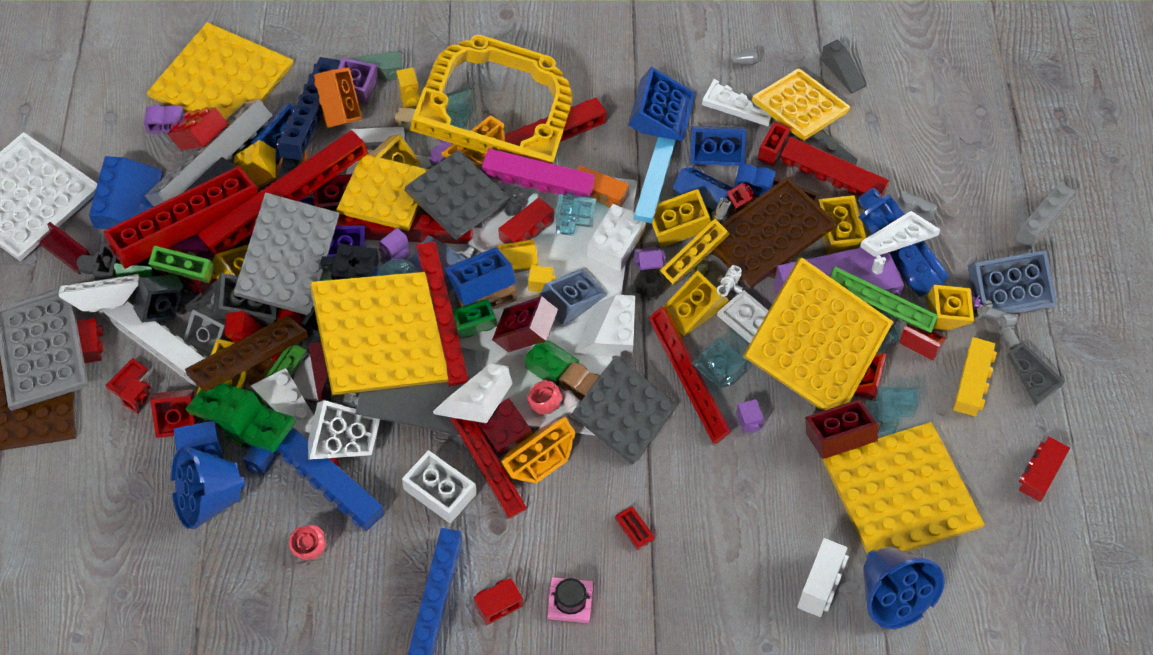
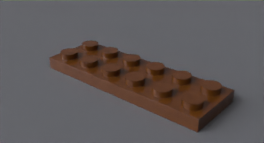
(246, 353)

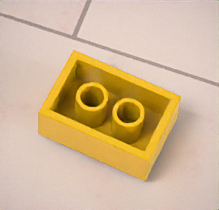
(680, 218)
(849, 227)

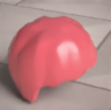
(544, 397)
(307, 542)

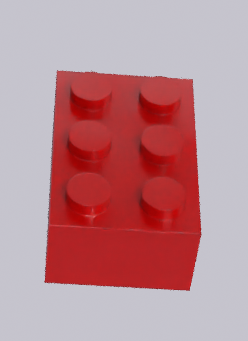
(197, 128)

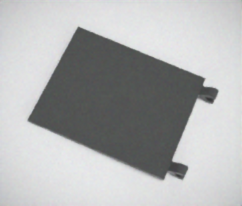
(414, 403)

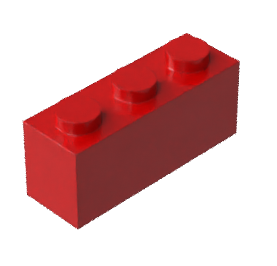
(527, 223)
(1043, 468)

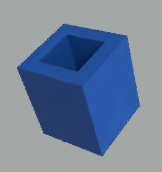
(258, 460)

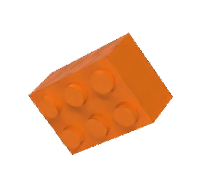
(338, 97)

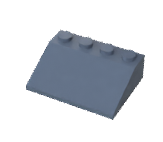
(1014, 282)

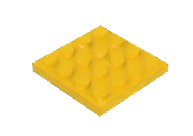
(801, 104)
(379, 194)

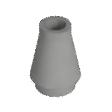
(746, 57)

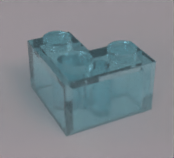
(574, 212)
(891, 404)

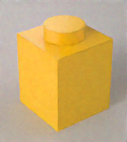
(539, 276)

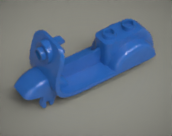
(914, 262)

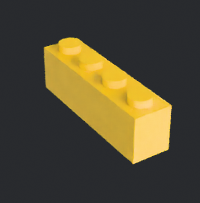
(695, 252)
(974, 377)

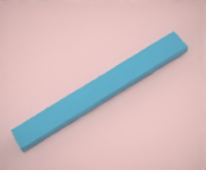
(654, 180)

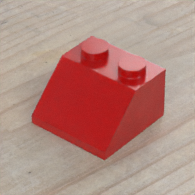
(170, 411)

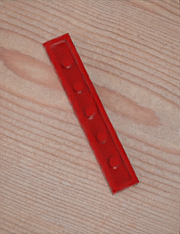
(490, 466)

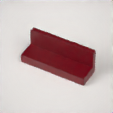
(63, 247)

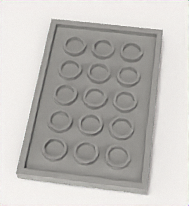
(286, 253)
(40, 350)

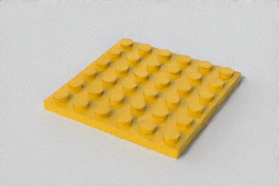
(220, 73)
(378, 332)
(818, 337)
(903, 491)

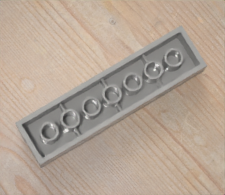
(241, 127)

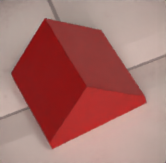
(922, 342)
(870, 381)

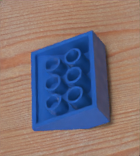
(661, 106)
(122, 191)

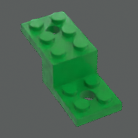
(242, 416)

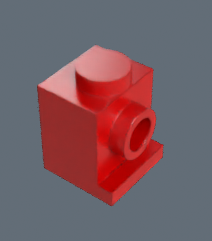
(740, 195)
(135, 395)

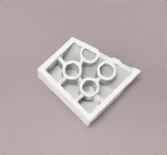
(610, 328)
(478, 396)
(340, 432)

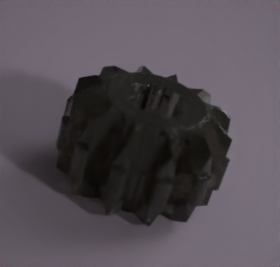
(649, 284)

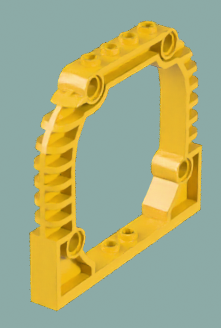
(433, 121)

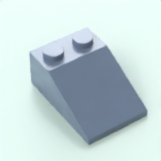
(447, 258)
(572, 295)

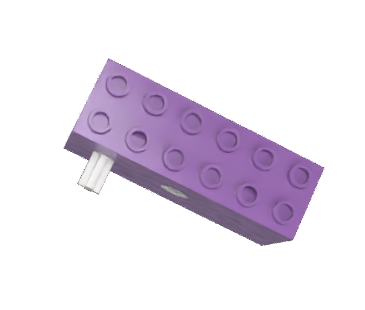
(858, 262)

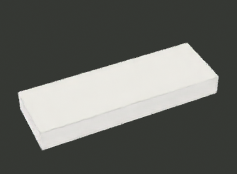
(377, 136)

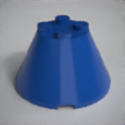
(203, 486)
(900, 586)

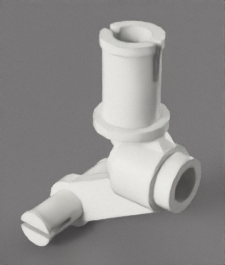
(729, 281)

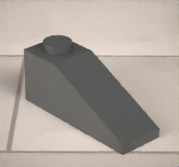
(841, 64)

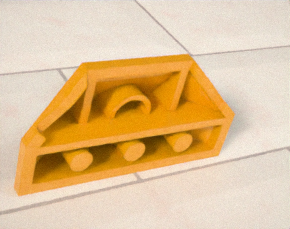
(489, 127)
(540, 452)

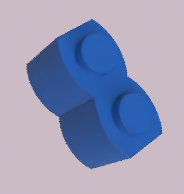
(758, 179)

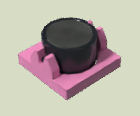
(570, 598)

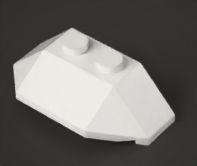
(100, 294)

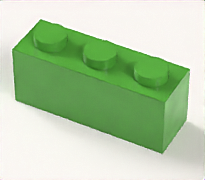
(181, 264)

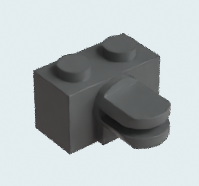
(99, 265)

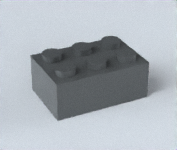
(226, 302)

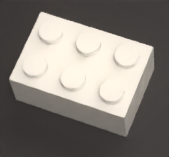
(615, 237)
(439, 486)
(823, 578)

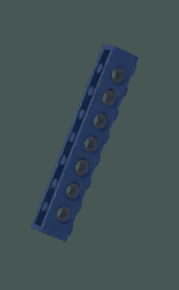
(305, 115)

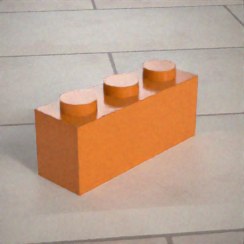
(607, 189)

